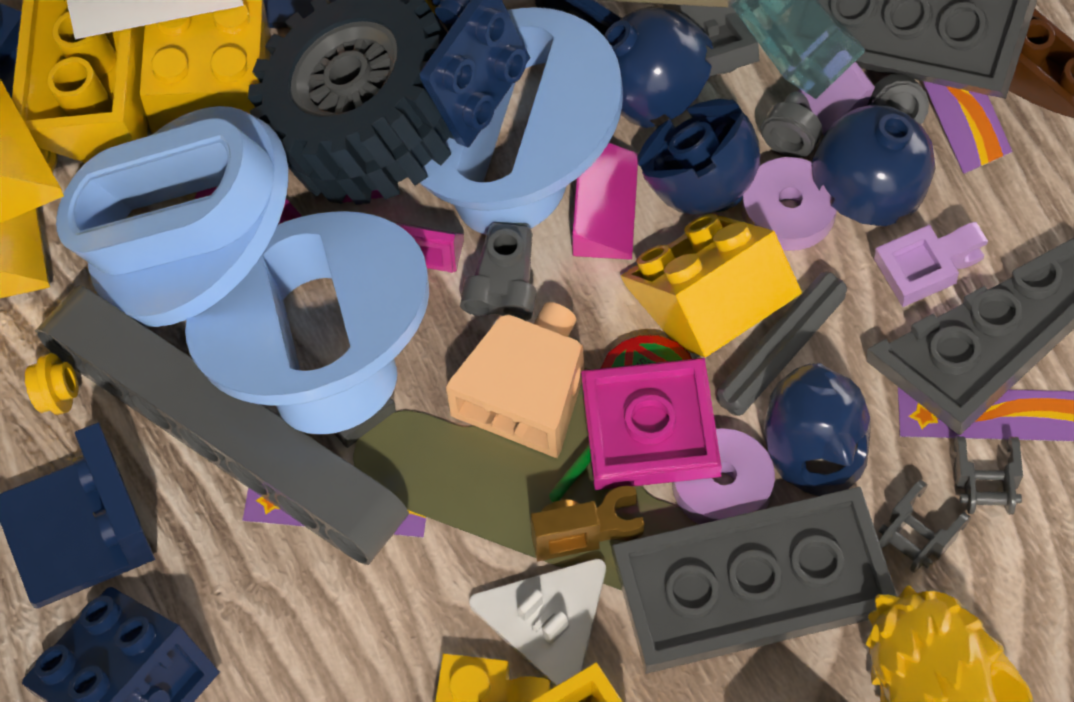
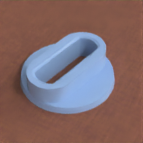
(564, 135)
(186, 254)
(382, 296)

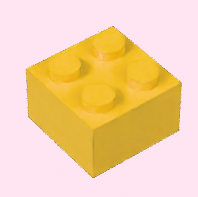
(202, 62)

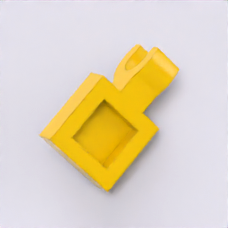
(484, 681)

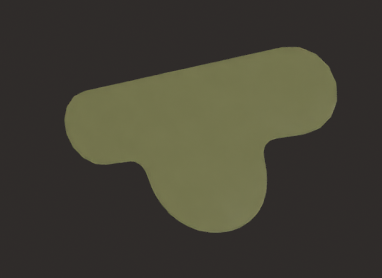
(494, 483)

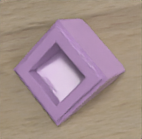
(845, 94)

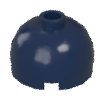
(659, 63)
(703, 160)
(875, 164)

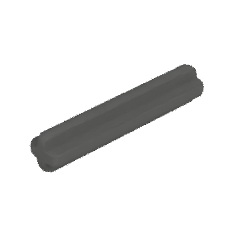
(781, 343)

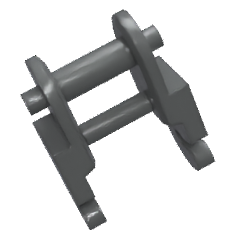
(967, 475)
(938, 542)

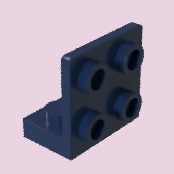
(473, 64)
(74, 525)
(121, 655)

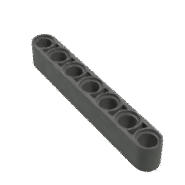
(230, 433)

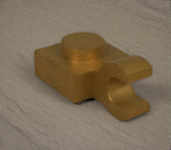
(577, 528)

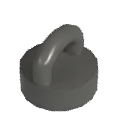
(902, 94)
(792, 127)

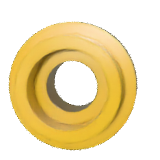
(51, 384)

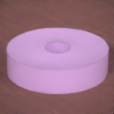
(789, 180)
(752, 486)

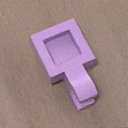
(924, 264)

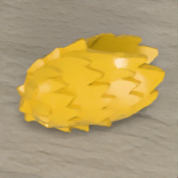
(937, 652)

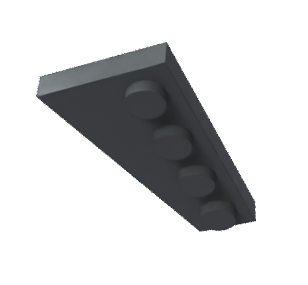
(985, 345)

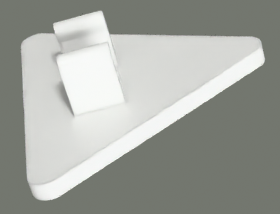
(547, 616)

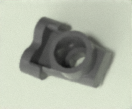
(502, 275)

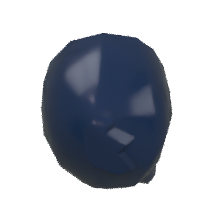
(817, 417)

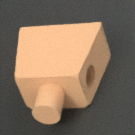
(522, 380)

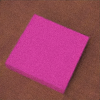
(650, 424)

